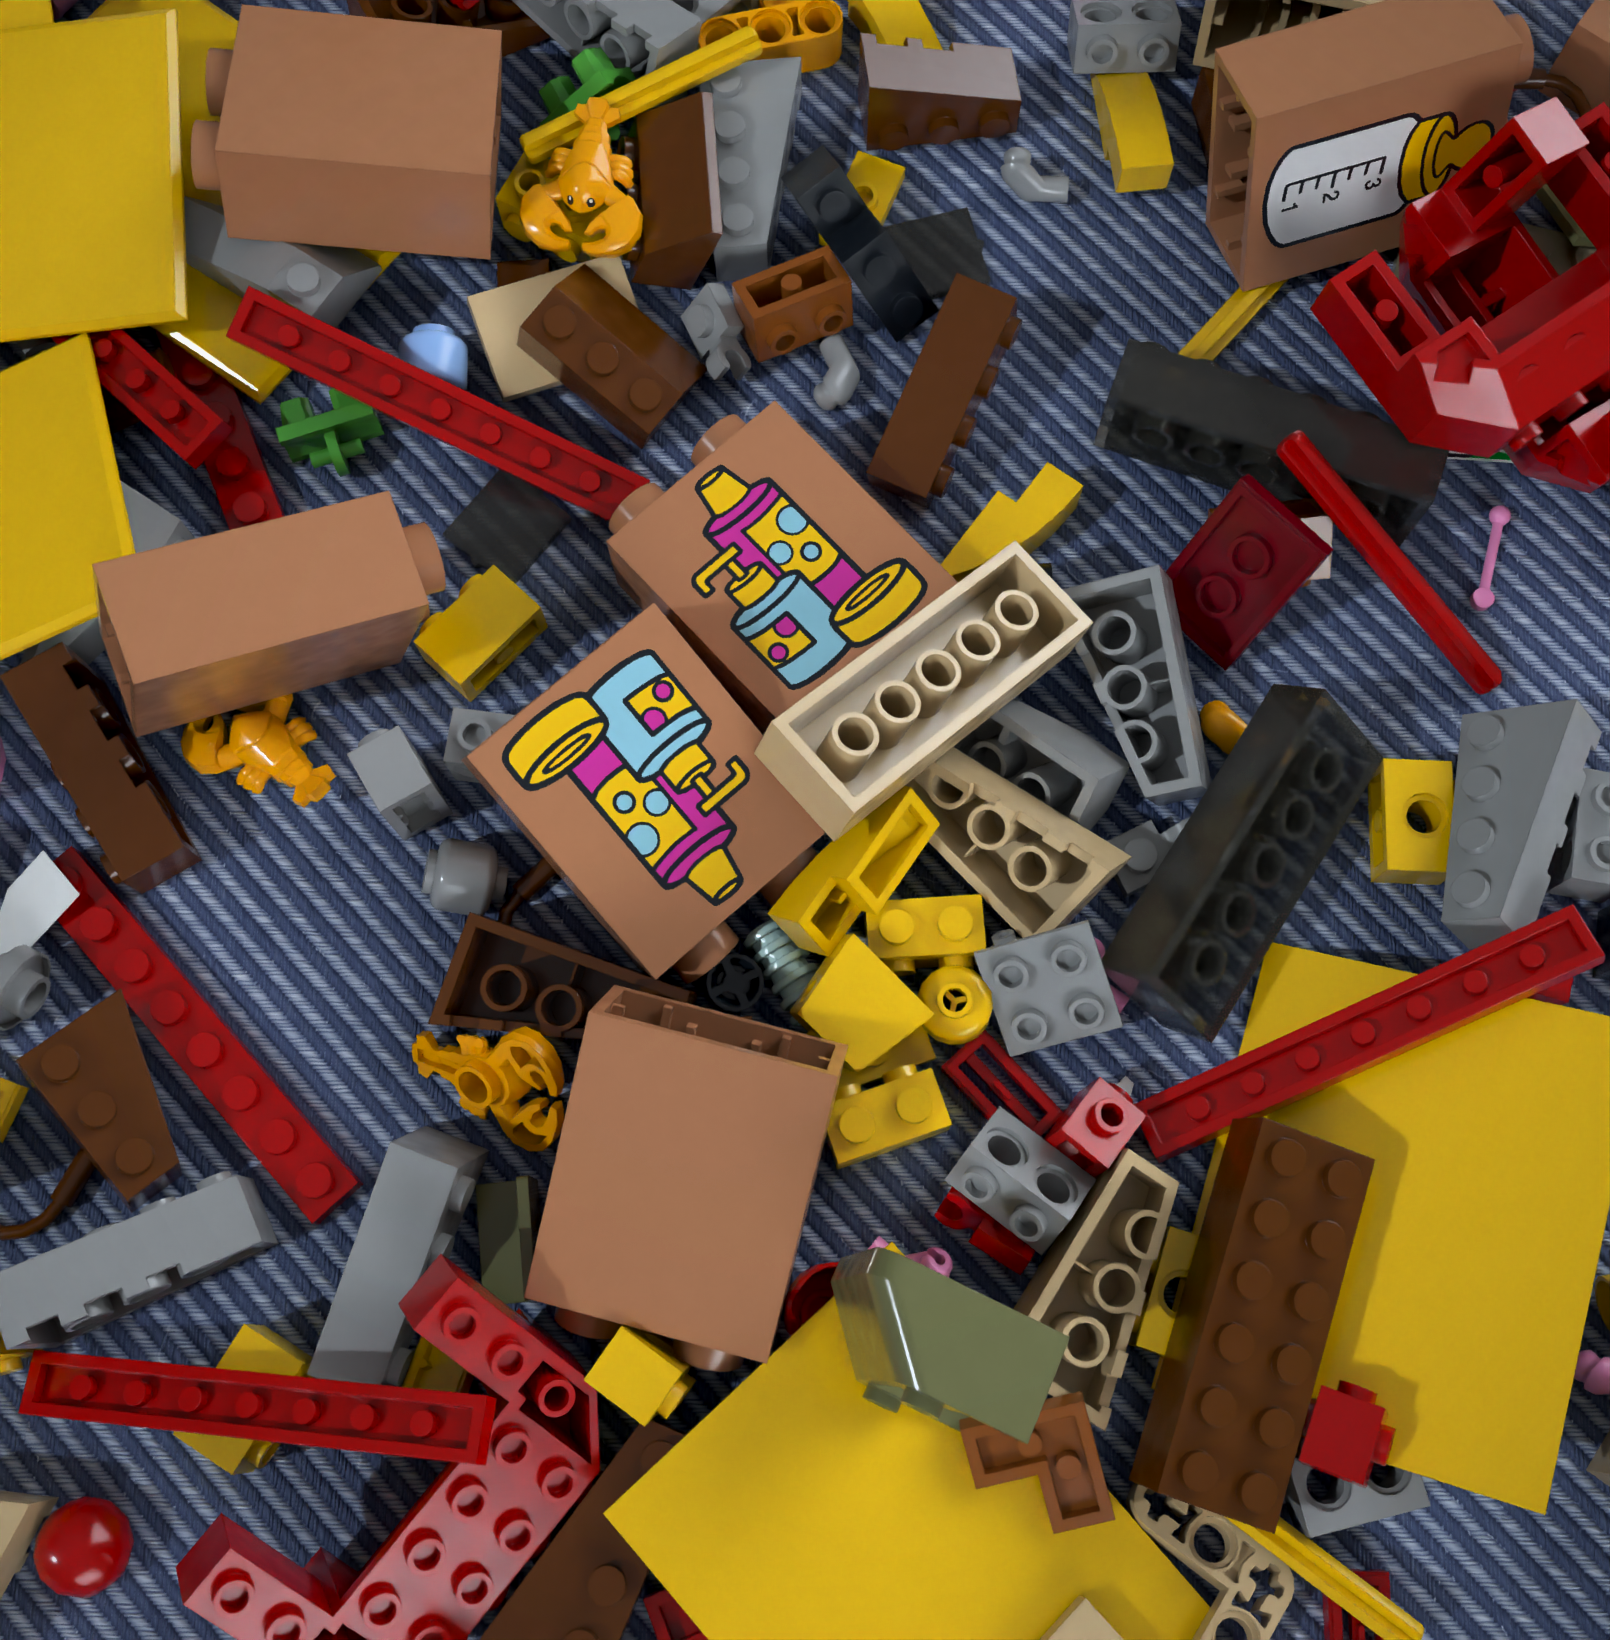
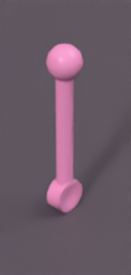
(1483, 597)

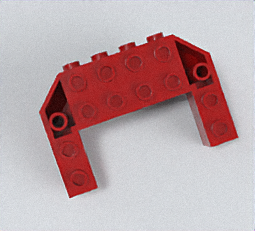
(1475, 258)
(1498, 380)
(469, 1527)

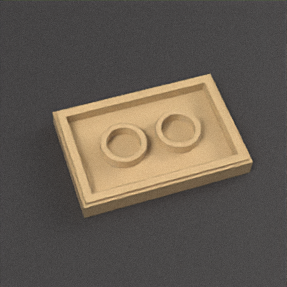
(503, 310)

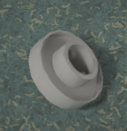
(22, 984)

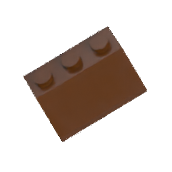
(674, 190)
(610, 354)

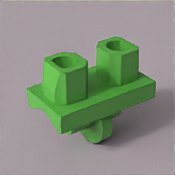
(598, 79)
(330, 435)

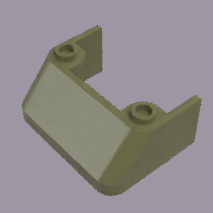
(942, 1345)

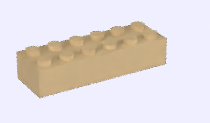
(921, 690)

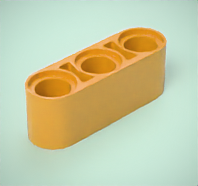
(787, 30)

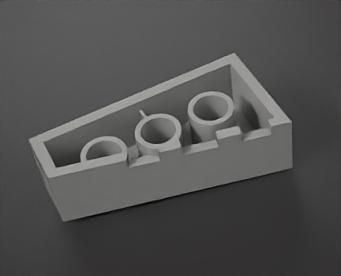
(132, 1262)

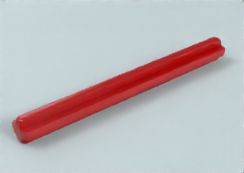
(1388, 562)

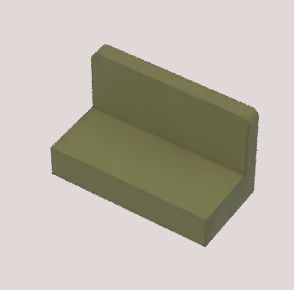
(508, 1235)

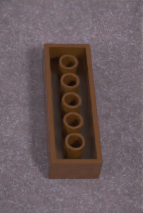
(1253, 1322)

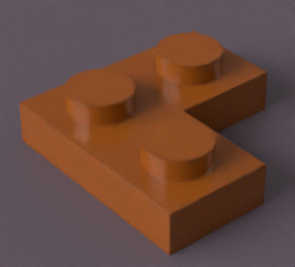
(1058, 1452)

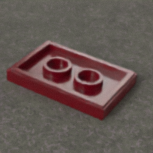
(1242, 570)

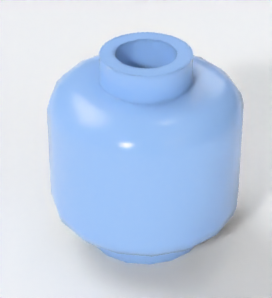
(437, 352)

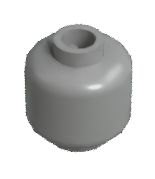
(463, 877)

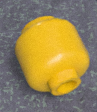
(954, 1026)

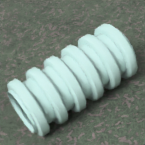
(782, 962)

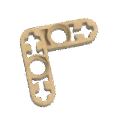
(1229, 1574)

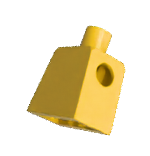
(858, 1004)

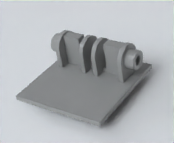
(1048, 987)

